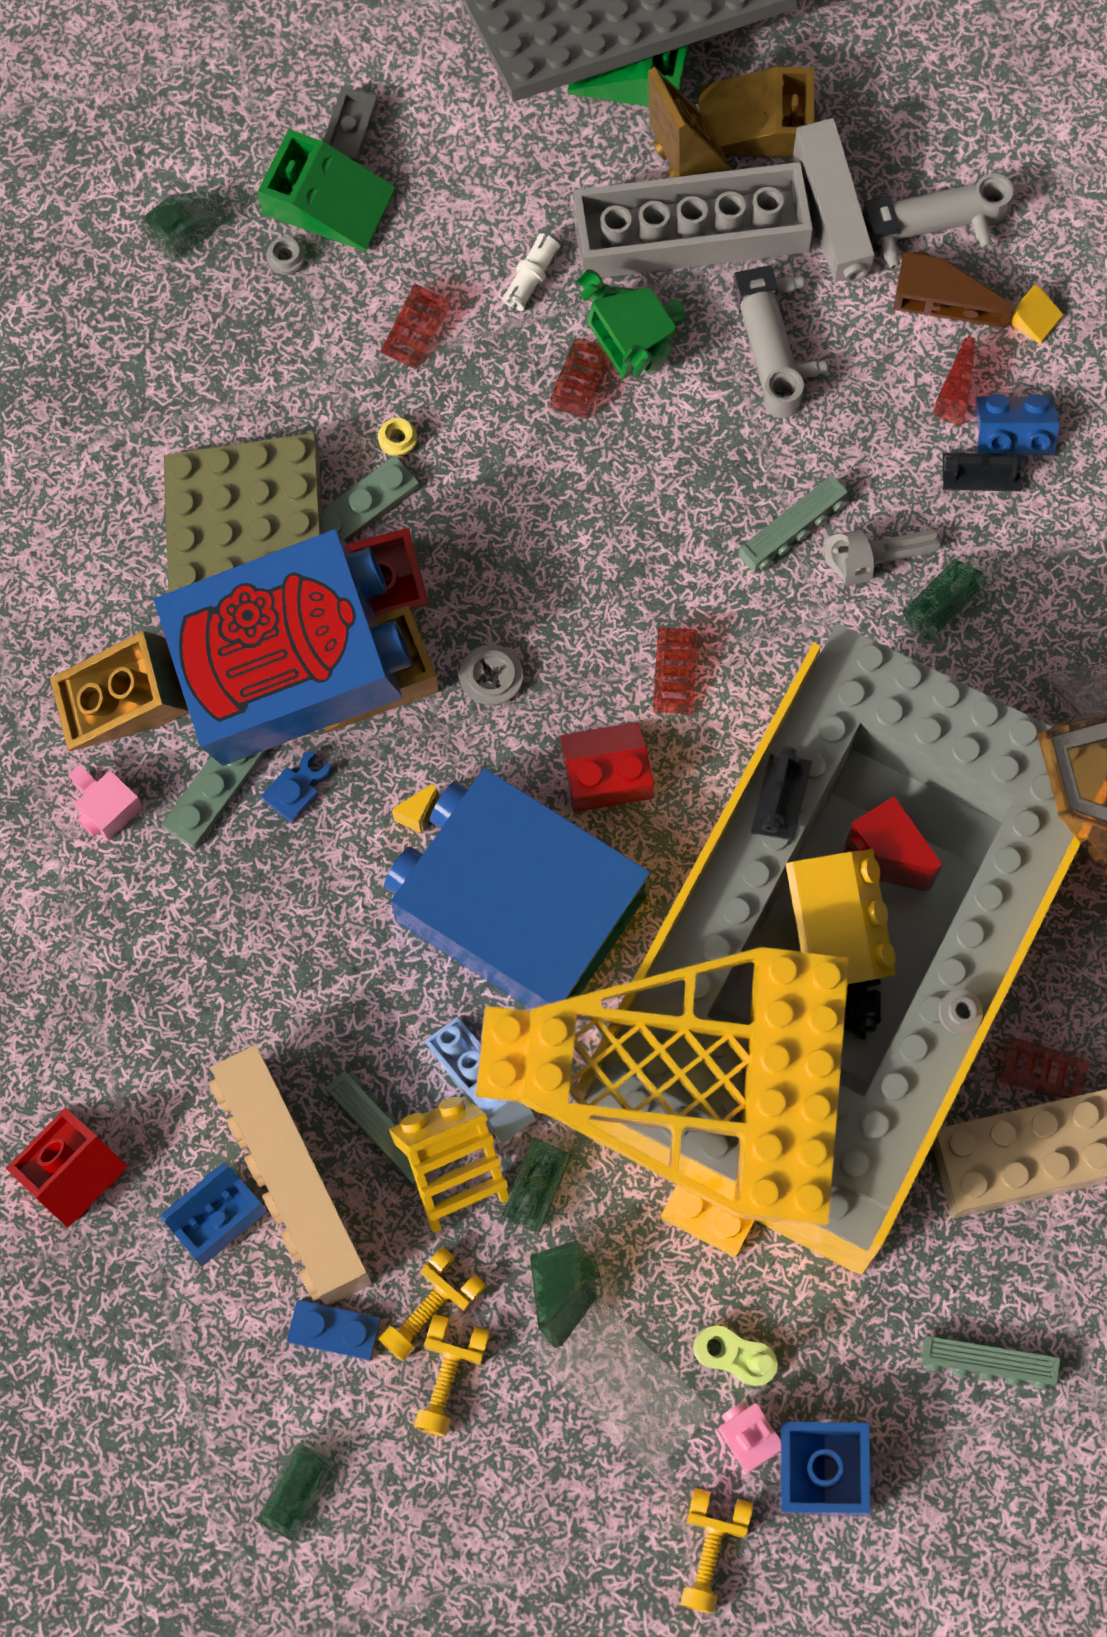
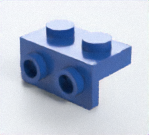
(1016, 424)
(213, 1213)

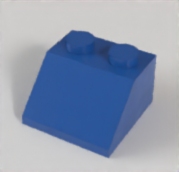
(825, 1469)

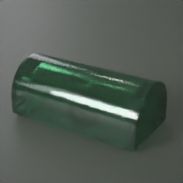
(944, 598)
(535, 1186)
(296, 1492)

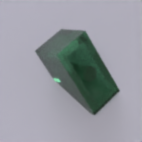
(183, 222)
(563, 1289)

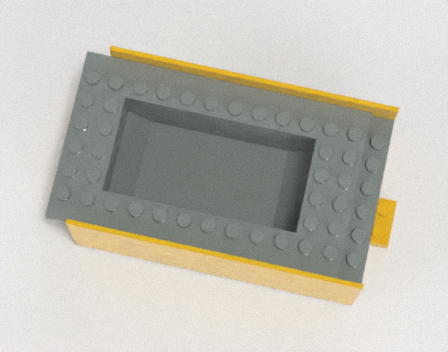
(986, 808)

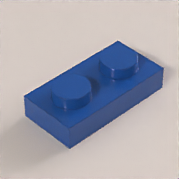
(333, 1330)

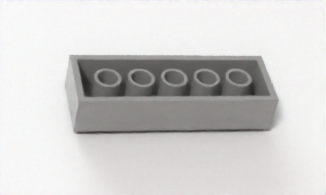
(692, 220)

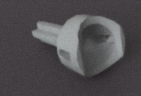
(857, 561)

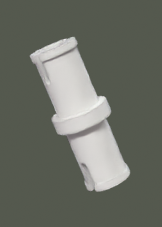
(531, 272)

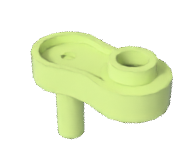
(746, 1360)

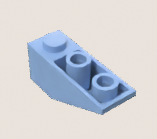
(459, 1056)

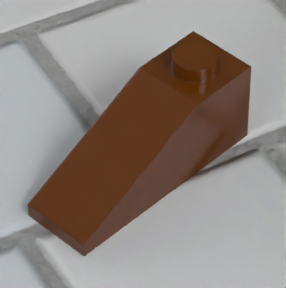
(940, 290)

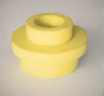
(393, 427)

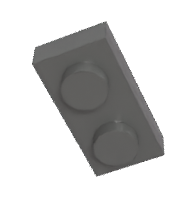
(351, 122)

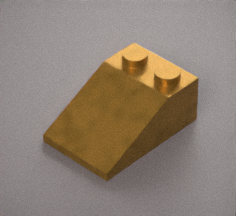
(681, 131)
(119, 692)

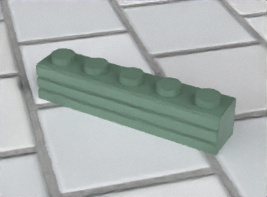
(793, 524)
(370, 1118)
(989, 1363)

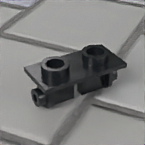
(982, 471)
(782, 795)
(862, 1008)

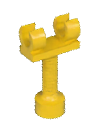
(400, 1339)
(433, 1418)
(700, 1594)

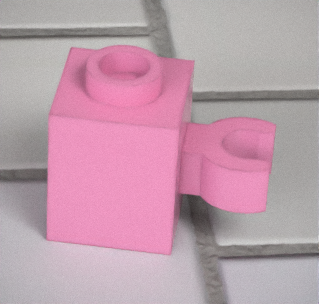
(105, 803)
(749, 1436)

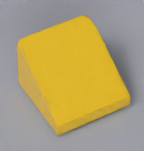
(1036, 314)
(417, 809)

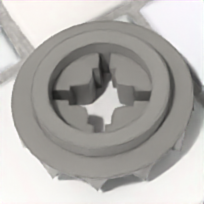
(495, 658)

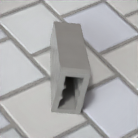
(833, 201)

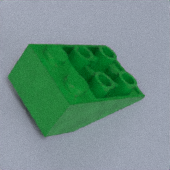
(630, 82)
(324, 192)

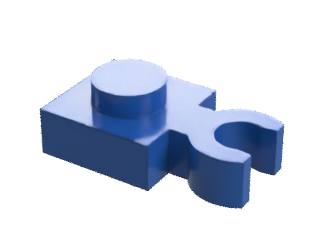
(293, 791)

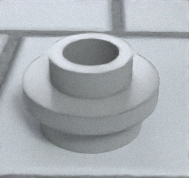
(282, 246)
(948, 1015)

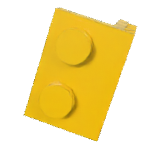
(441, 1138)

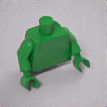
(631, 324)

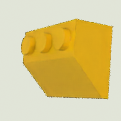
(843, 912)

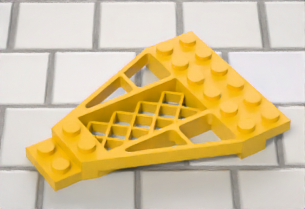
(787, 1082)

